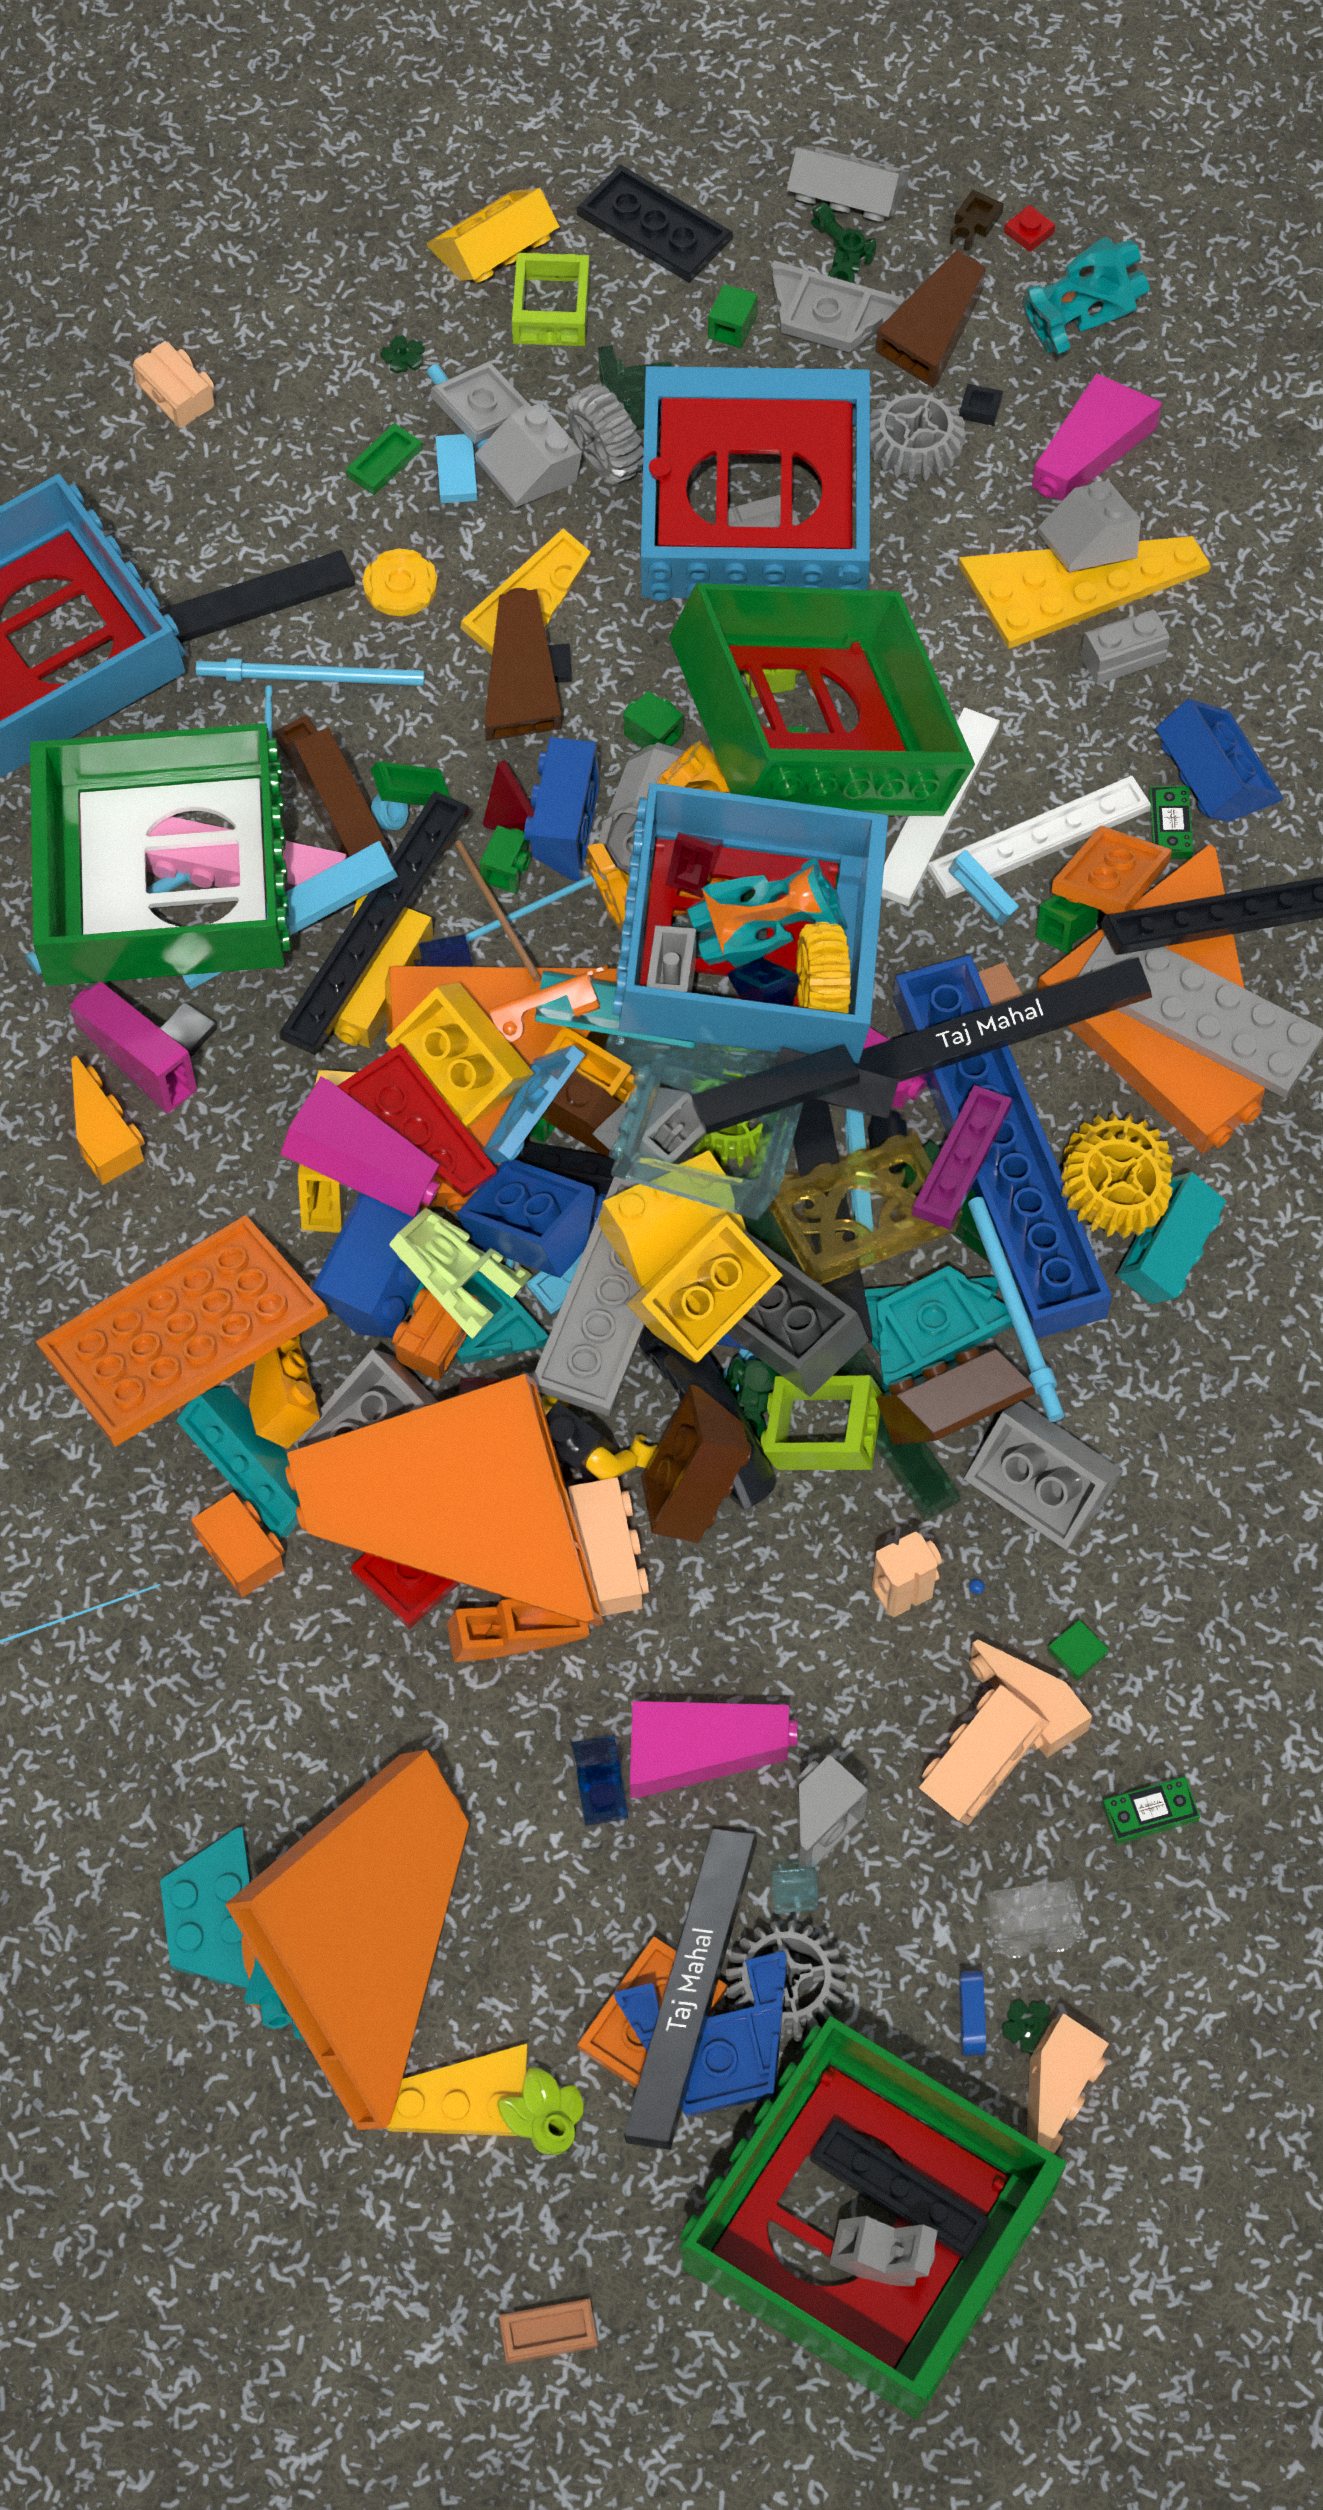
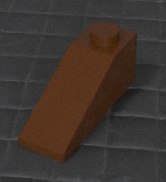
(580, 1110)

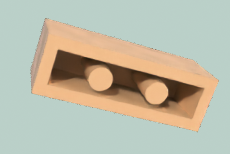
(609, 1545)
(982, 1754)

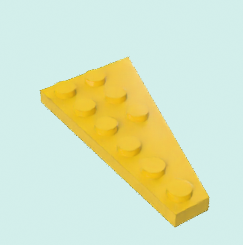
(1036, 595)

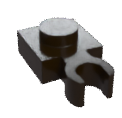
(975, 216)

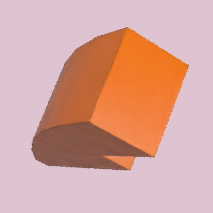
(509, 1630)

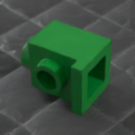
(505, 859)
(1064, 922)

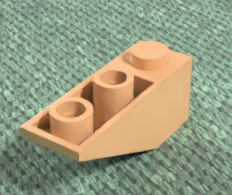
(1039, 1690)
(1057, 2074)

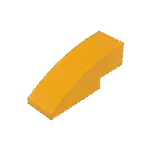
(597, 1065)

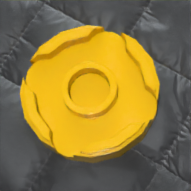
(404, 592)

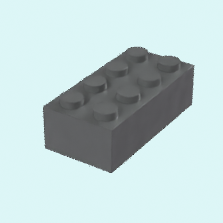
(799, 1327)

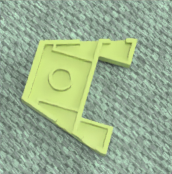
(446, 1262)

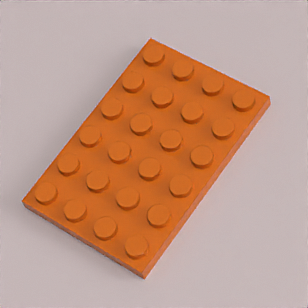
(181, 1330)

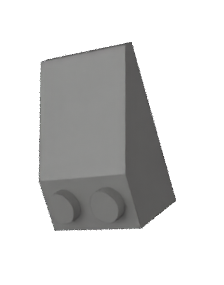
(371, 1394)

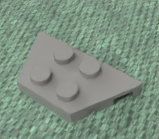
(828, 308)

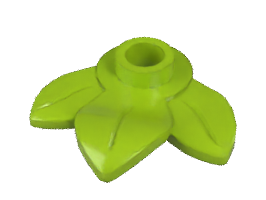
(542, 2106)

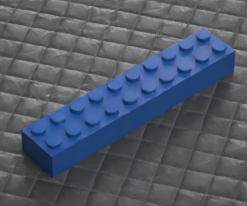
(1020, 1175)

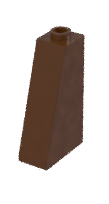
(932, 319)
(521, 679)
(334, 793)

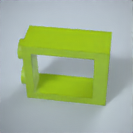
(566, 327)
(861, 1432)

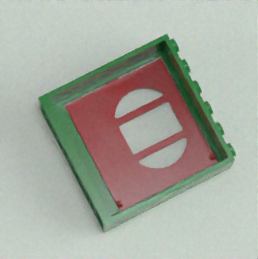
(906, 742)
(867, 2322)

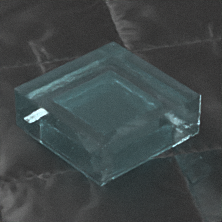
(794, 1890)

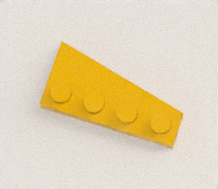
(548, 570)

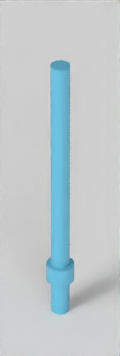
(236, 670)
(1041, 1376)

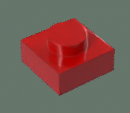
(1029, 228)

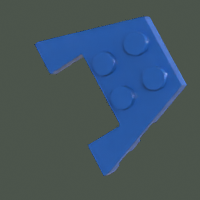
(737, 2048)

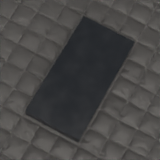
(655, 223)

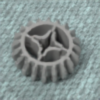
(605, 433)
(924, 434)
(801, 1974)

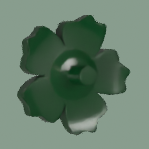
(403, 355)
(1026, 2024)

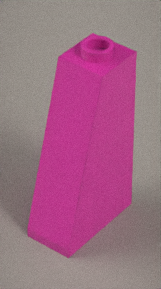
(1094, 435)
(136, 1046)
(359, 1150)
(703, 1741)

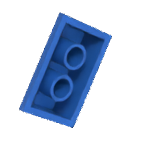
(1217, 761)
(564, 805)
(530, 1217)
(364, 1275)

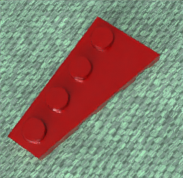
(410, 1105)

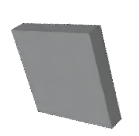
(478, 401)

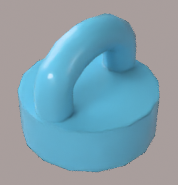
(389, 814)

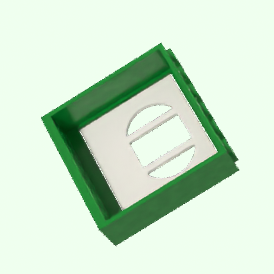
(124, 793)

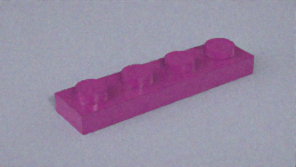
(962, 1157)

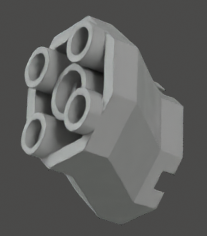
(620, 821)

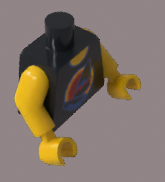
(586, 1449)

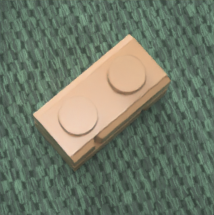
(174, 383)
(905, 1573)

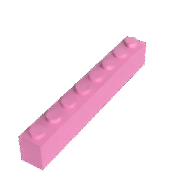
(220, 863)

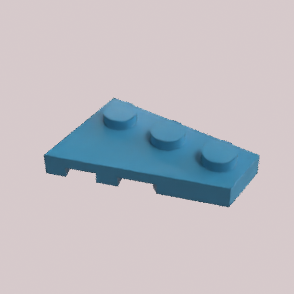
(530, 1103)

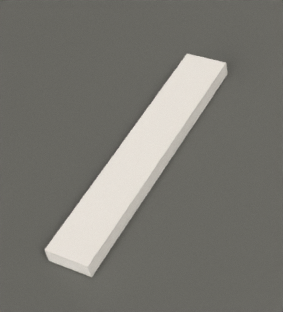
(1046, 832)
(924, 834)

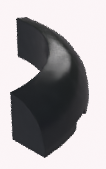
(755, 1479)

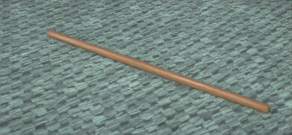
(497, 911)

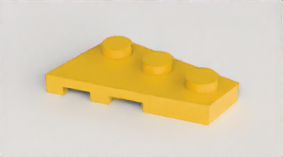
(461, 2096)

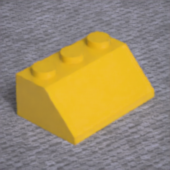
(495, 234)
(461, 1053)
(654, 1225)
(705, 1288)

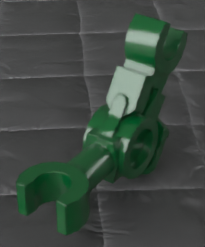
(849, 244)
(754, 1383)

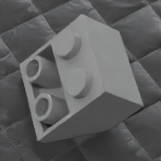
(670, 1131)

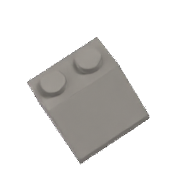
(530, 456)
(1092, 527)
(827, 1809)

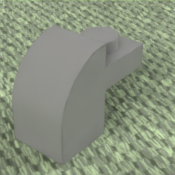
(883, 2252)

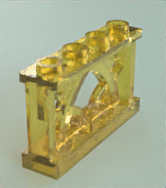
(856, 1172)

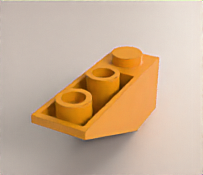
(101, 1133)
(282, 1395)

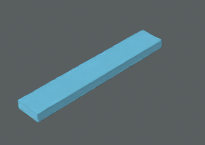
(329, 892)

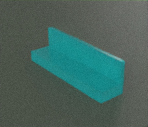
(601, 1020)
(249, 1462)

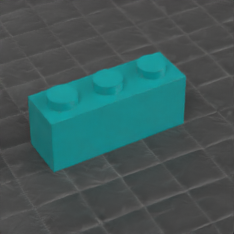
(1168, 1250)

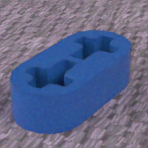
(972, 2013)

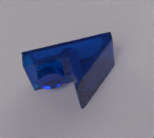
(599, 1780)

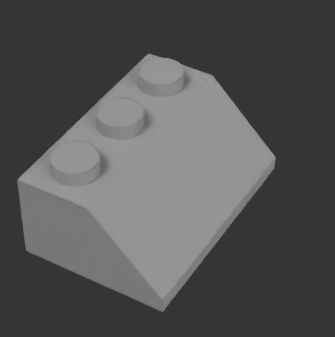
(847, 182)
(1042, 1474)

